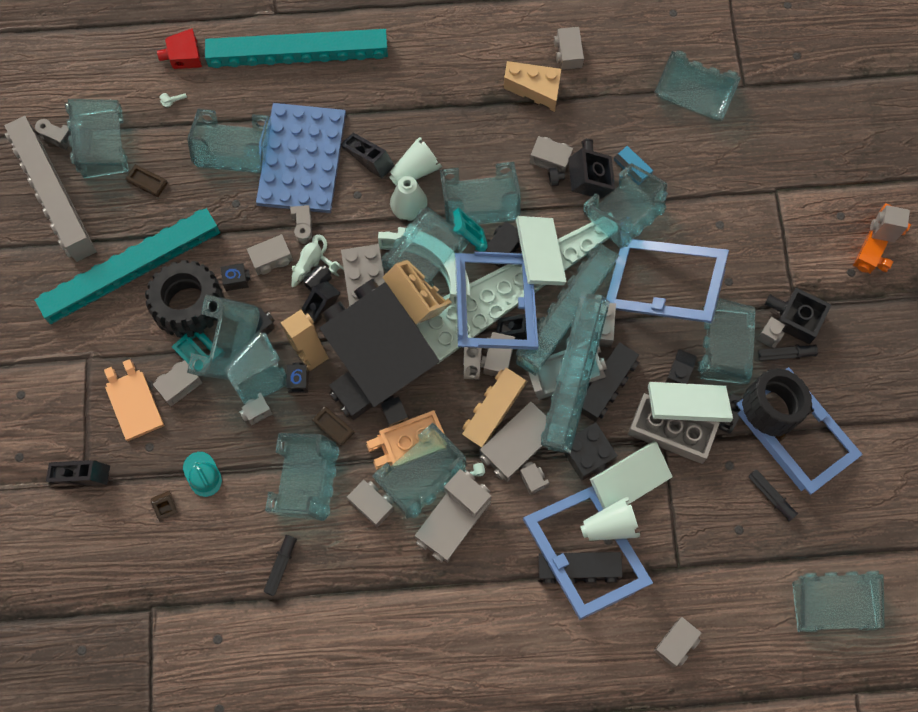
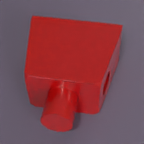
(181, 50)

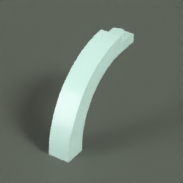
(386, 242)

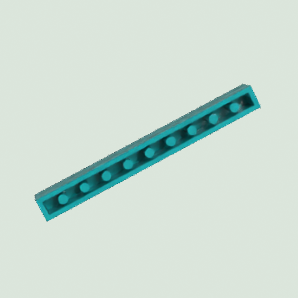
(296, 48)
(127, 266)

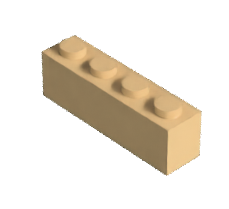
(494, 407)

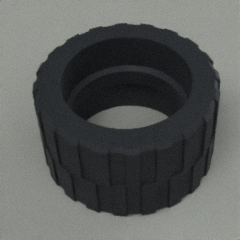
(790, 389)

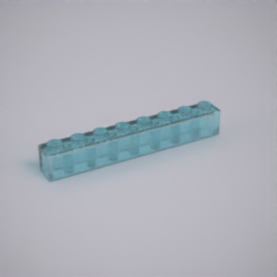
(561, 314)
(575, 373)

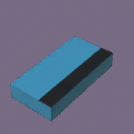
(627, 157)

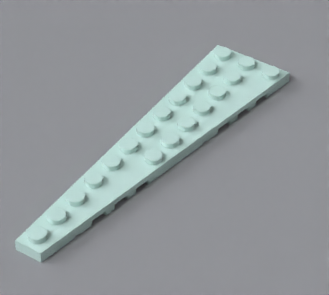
(499, 293)

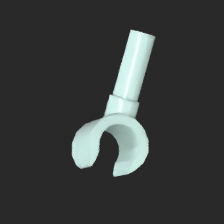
(168, 101)
(333, 266)
(479, 470)

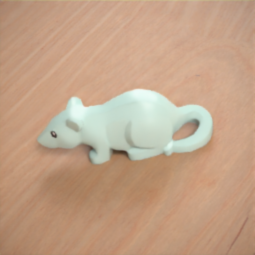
(309, 257)

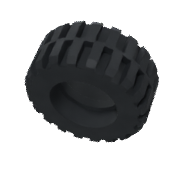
(168, 283)

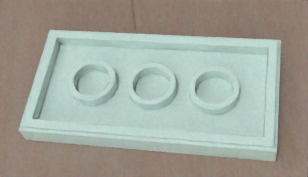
(540, 250)
(689, 402)
(632, 476)

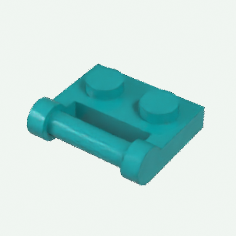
(469, 230)
(186, 346)

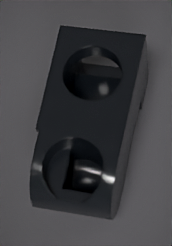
(729, 426)

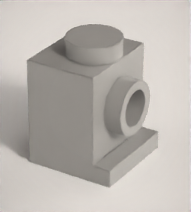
(771, 333)
(255, 410)
(533, 478)

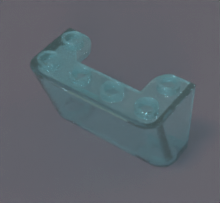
(696, 86)
(96, 137)
(228, 146)
(483, 199)
(629, 207)
(425, 244)
(234, 330)
(729, 343)
(256, 369)
(421, 472)
(305, 476)
(839, 601)

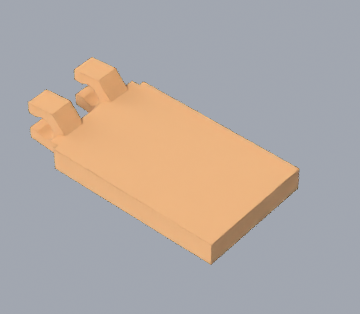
(133, 402)
(400, 438)

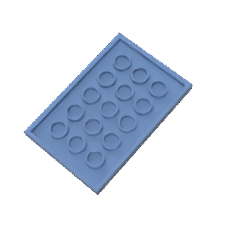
(301, 157)

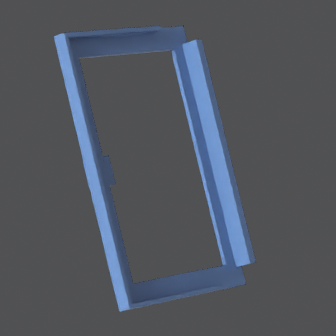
(526, 302)
(658, 305)
(788, 463)
(558, 562)

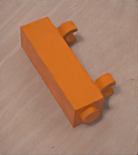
(871, 253)

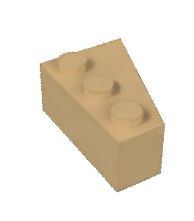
(534, 82)
(414, 292)
(304, 339)

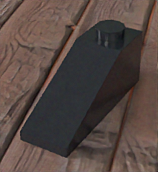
(368, 154)
(78, 473)

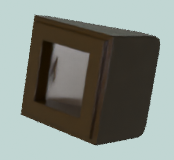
(164, 505)

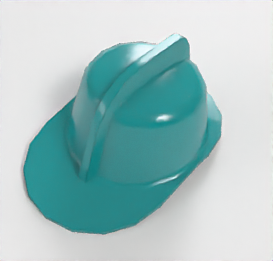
(202, 474)

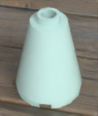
(416, 163)
(407, 199)
(611, 523)

